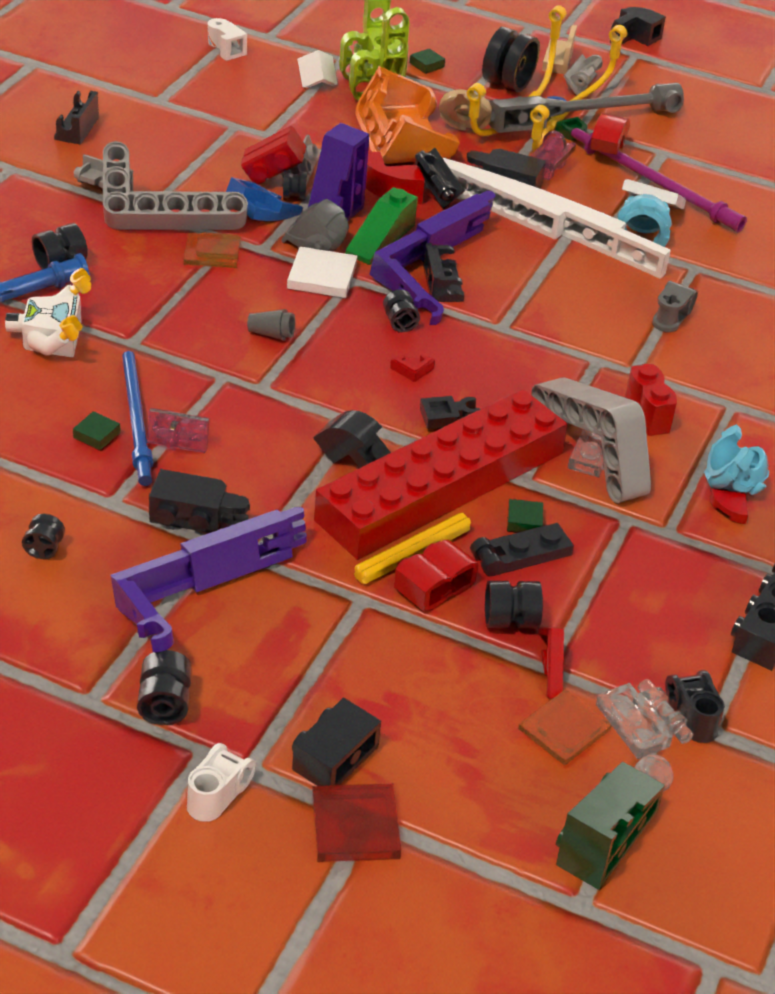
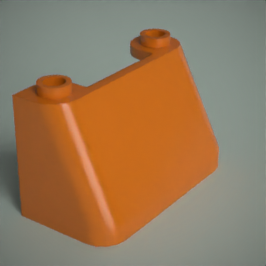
(397, 118)

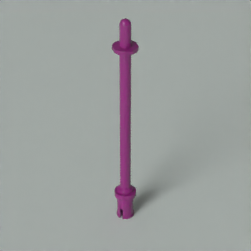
(718, 211)

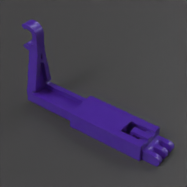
(444, 228)
(204, 564)

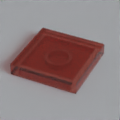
(355, 822)

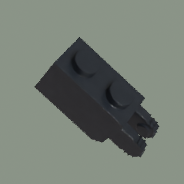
(510, 165)
(194, 502)

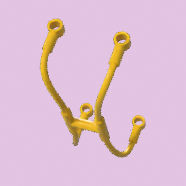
(538, 131)

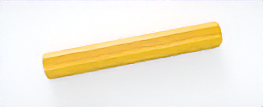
(390, 558)

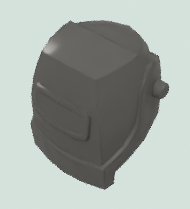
(319, 227)

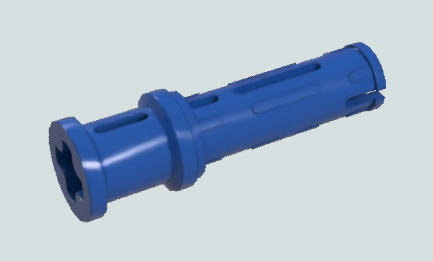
(56, 274)

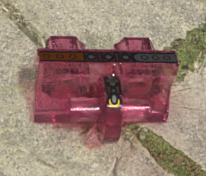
(554, 151)
(178, 430)

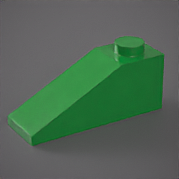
(386, 223)

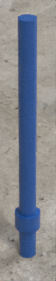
(141, 455)

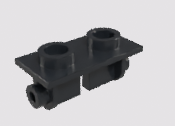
(439, 177)

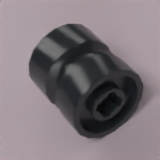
(59, 245)
(513, 604)
(164, 687)

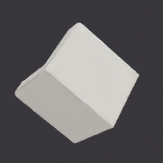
(317, 68)

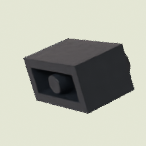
(335, 744)

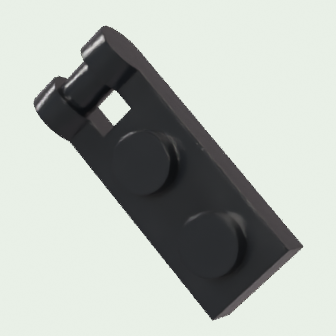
(522, 549)

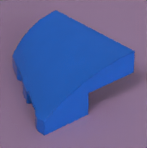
(263, 203)

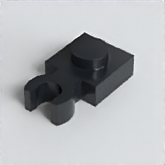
(443, 410)

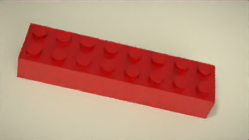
(438, 473)

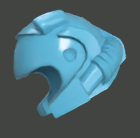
(647, 215)
(736, 467)

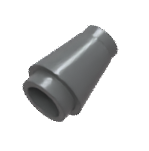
(274, 324)

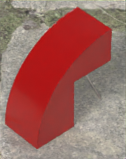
(610, 133)
(383, 178)

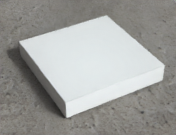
(670, 198)
(322, 272)

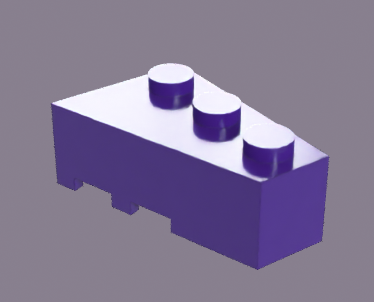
(342, 169)

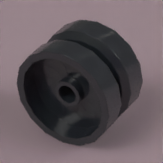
(510, 59)

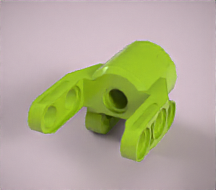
(375, 47)

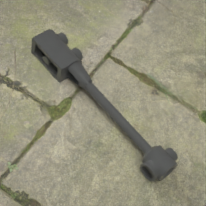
(514, 113)

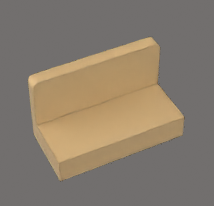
(563, 53)

